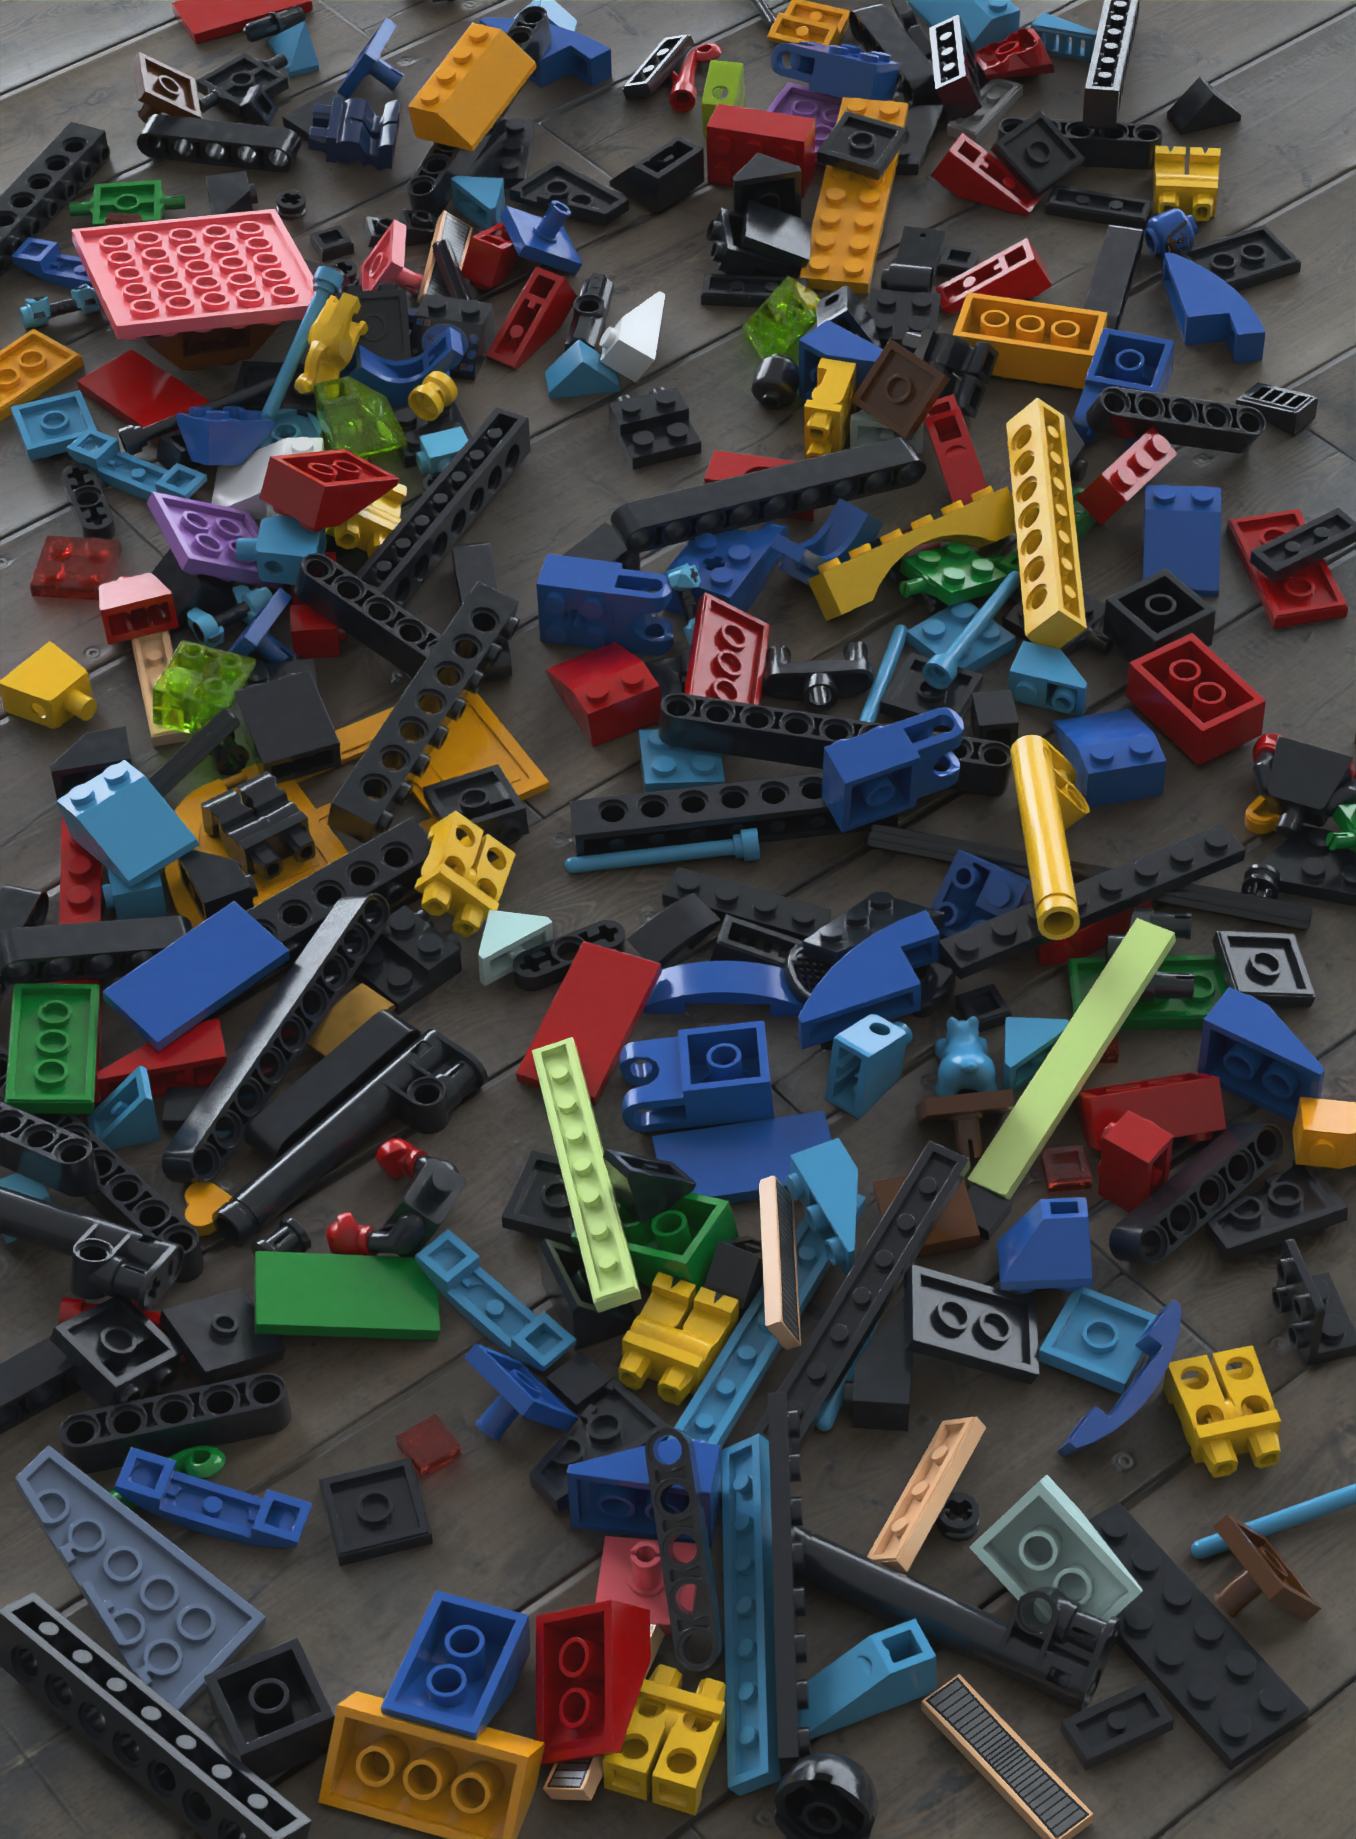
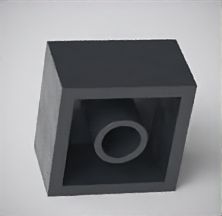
(1156, 615)
(271, 1709)

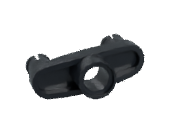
(835, 677)
(1163, 984)

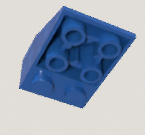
(833, 343)

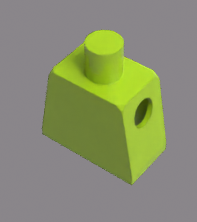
(727, 76)

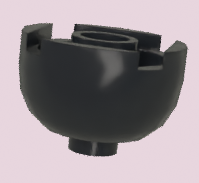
(826, 1799)

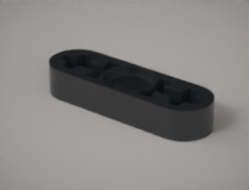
(91, 491)
(539, 957)

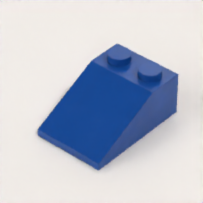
(1183, 535)
(1112, 756)
(1257, 1055)
(616, 1497)
(459, 1665)

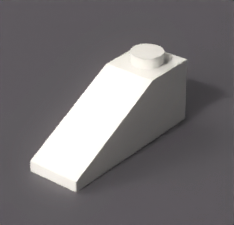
(633, 341)

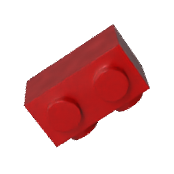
(1133, 1160)

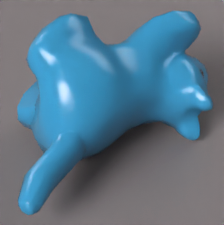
(963, 1059)

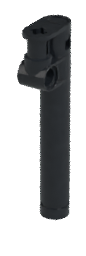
(414, 1087)
(104, 1254)
(1055, 1657)

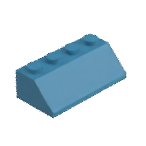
(984, 19)

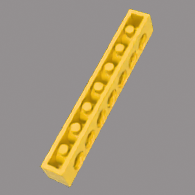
(1045, 526)

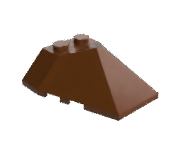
(219, 346)

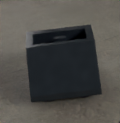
(663, 174)

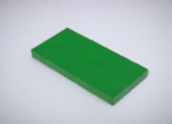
(1162, 1013)
(53, 1048)
(344, 1296)

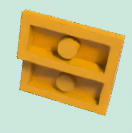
(809, 22)

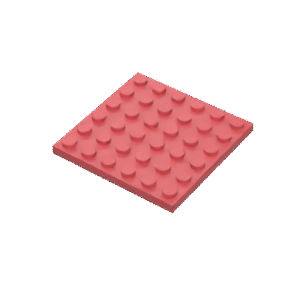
(195, 273)

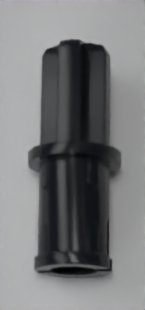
(274, 23)

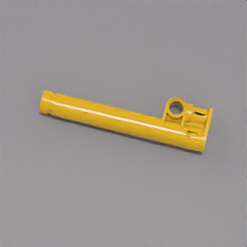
(1047, 808)

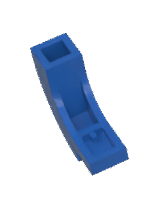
(400, 378)
(843, 532)

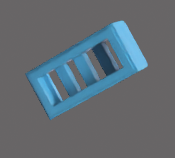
(1049, 26)

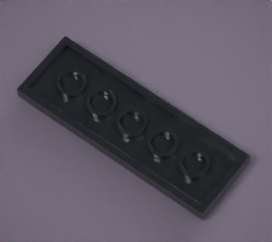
(1195, 1651)

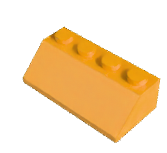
(470, 88)
(428, 1774)

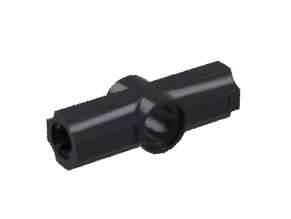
(590, 311)

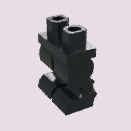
(956, 356)
(264, 840)

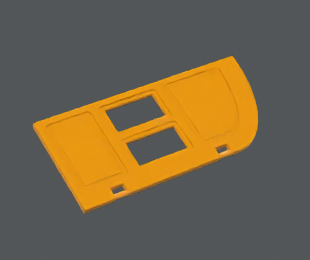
(471, 745)

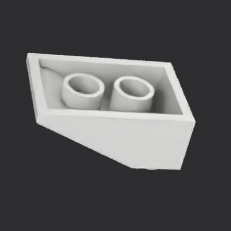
(241, 484)

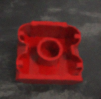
(1015, 57)

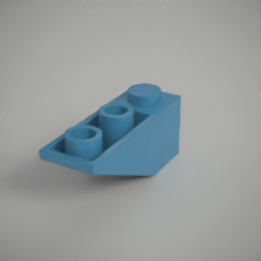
(828, 1189)
(871, 1679)

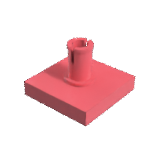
(387, 262)
(634, 1576)

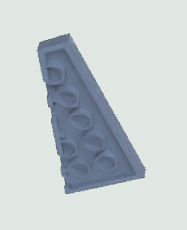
(149, 1595)

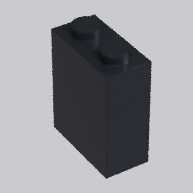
(287, 727)

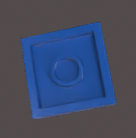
(370, 63)
(543, 238)
(256, 634)
(519, 1393)

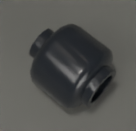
(776, 381)

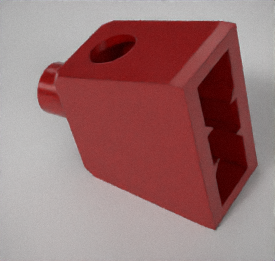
(136, 607)

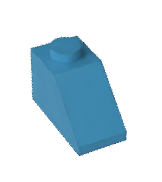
(135, 902)

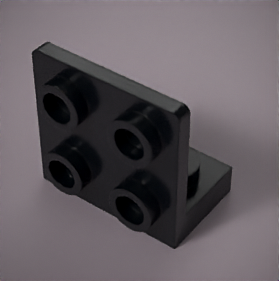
(1312, 1309)

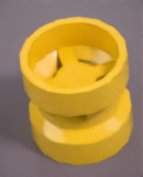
(432, 396)

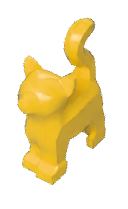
(331, 342)

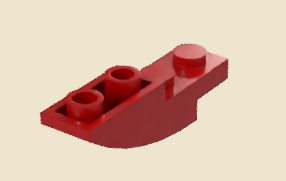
(954, 450)

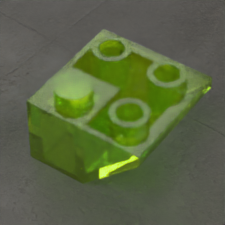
(783, 319)
(356, 417)
(198, 685)

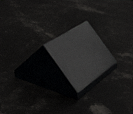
(768, 183)
(192, 591)
(571, 1297)

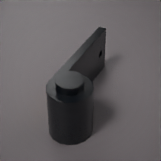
(915, 261)

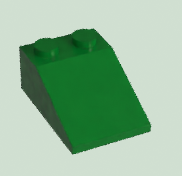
(678, 1239)

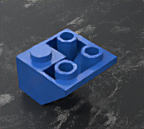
(224, 435)
(978, 892)
(1047, 1248)

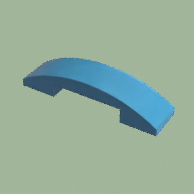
(132, 473)
(490, 1306)

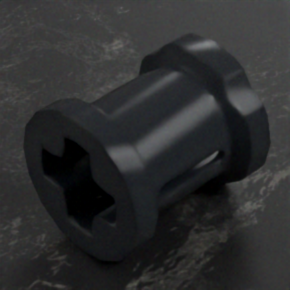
(236, 752)
(287, 1238)

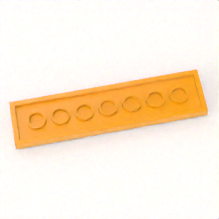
(851, 213)

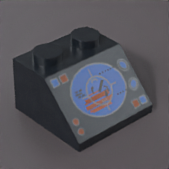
(468, 317)

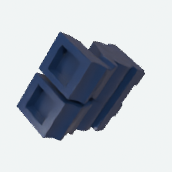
(356, 132)

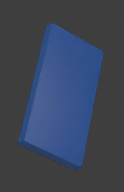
(196, 975)
(735, 1157)

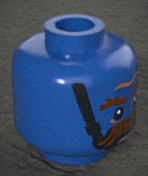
(1170, 232)

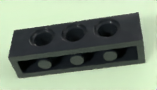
(955, 68)

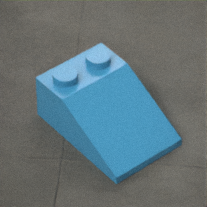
(125, 823)

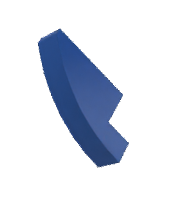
(567, 54)
(1211, 309)
(871, 980)

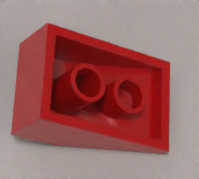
(323, 486)
(607, 692)
(589, 1678)

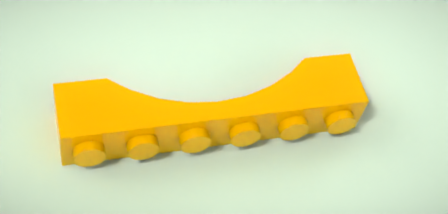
(856, 581)

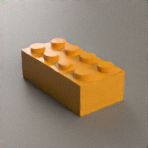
(1033, 338)

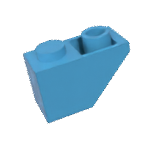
(1047, 680)

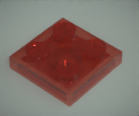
(75, 567)

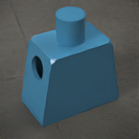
(280, 548)
(866, 1063)

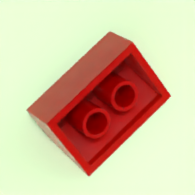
(1177, 1103)

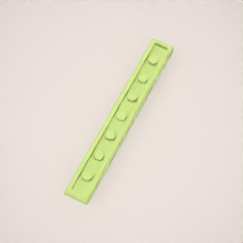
(1072, 1059)
(586, 1176)

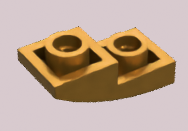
(346, 1018)

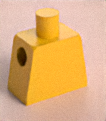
(48, 689)

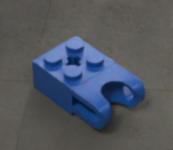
(839, 70)
(1124, 362)
(730, 564)
(602, 604)
(890, 768)
(698, 1078)

